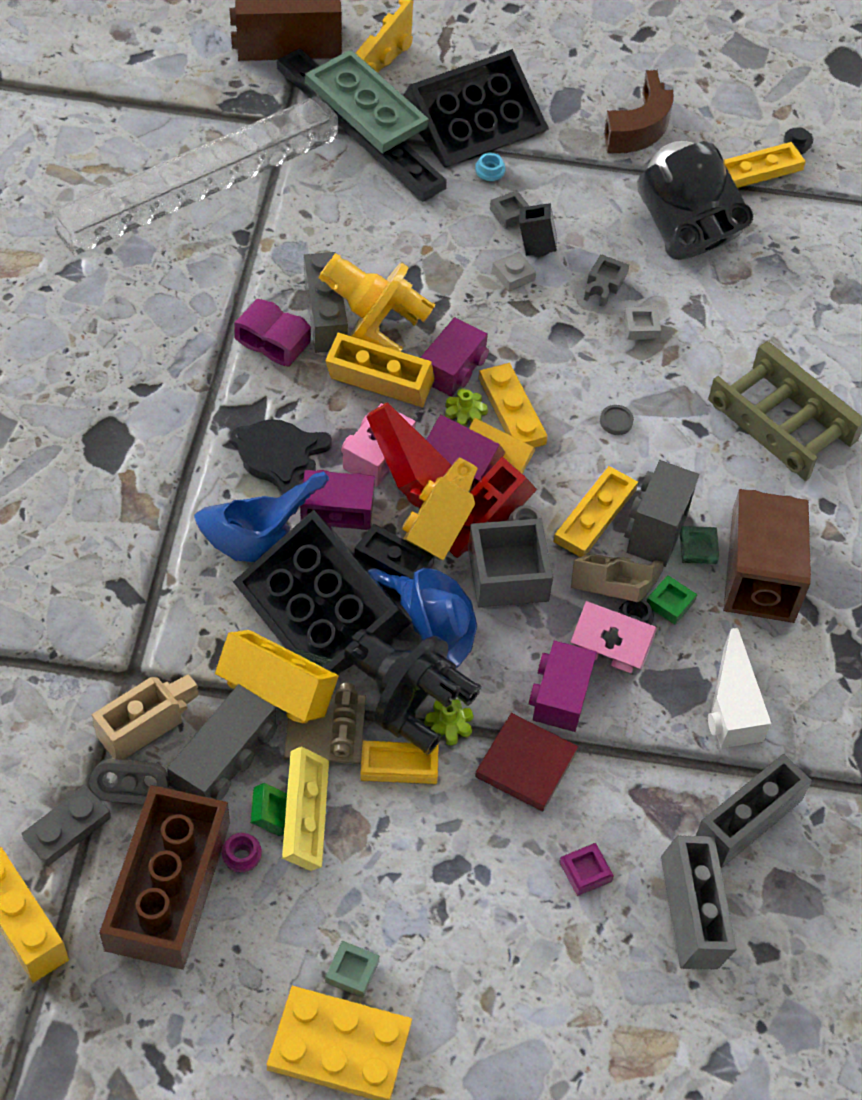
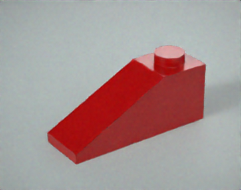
(406, 452)
(495, 499)

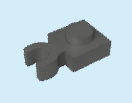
(605, 277)

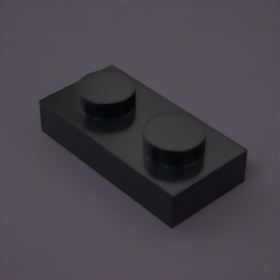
(392, 553)

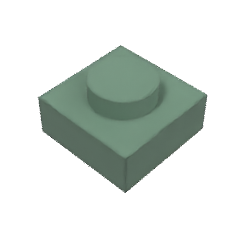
(352, 969)

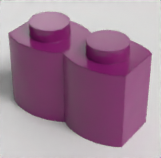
(272, 332)

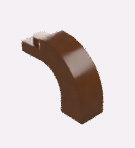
(641, 127)

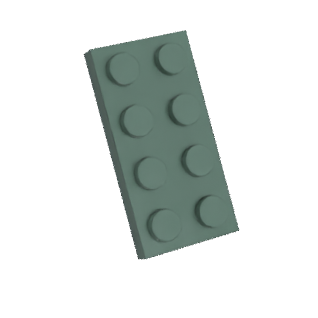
(366, 101)

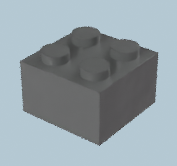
(660, 512)
(510, 562)

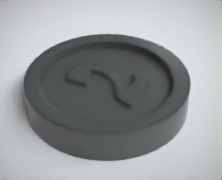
(616, 419)

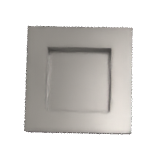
(514, 271)
(642, 323)

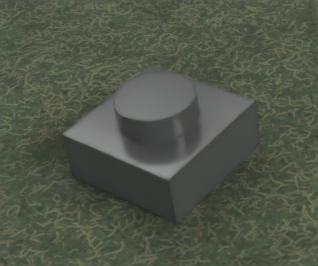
(507, 208)

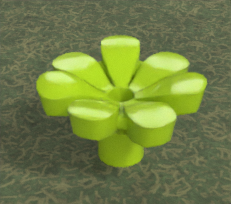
(465, 407)
(450, 721)

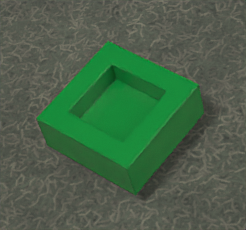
(671, 599)
(269, 808)

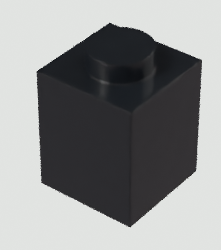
(538, 229)

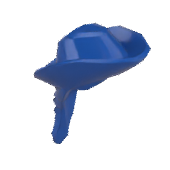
(254, 525)
(436, 608)

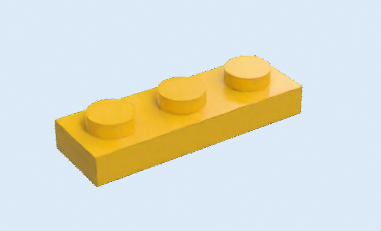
(765, 164)
(512, 404)
(595, 512)

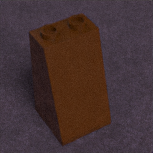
(281, 26)
(768, 556)

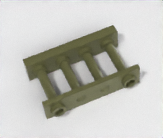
(801, 388)

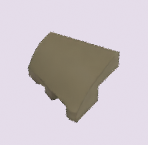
(615, 576)

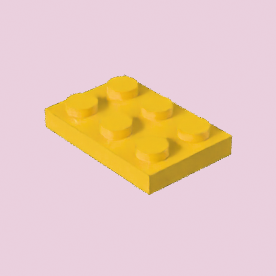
(339, 1044)

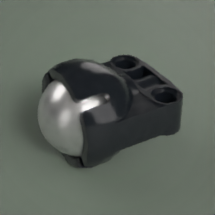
(693, 198)

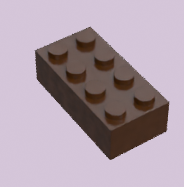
(165, 877)

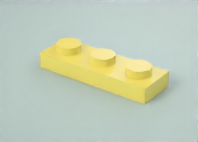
(305, 809)

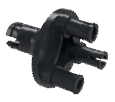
(407, 680)

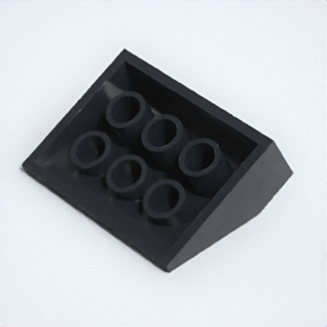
(477, 108)
(319, 594)

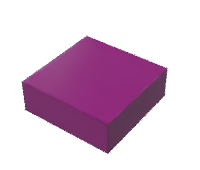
(586, 869)

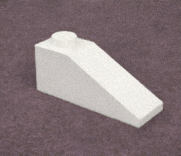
(738, 706)

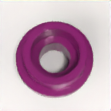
(239, 842)

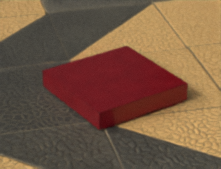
(526, 762)

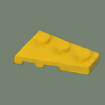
(392, 39)

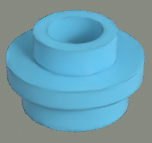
(490, 167)

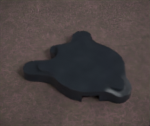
(278, 451)

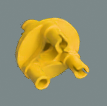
(374, 296)

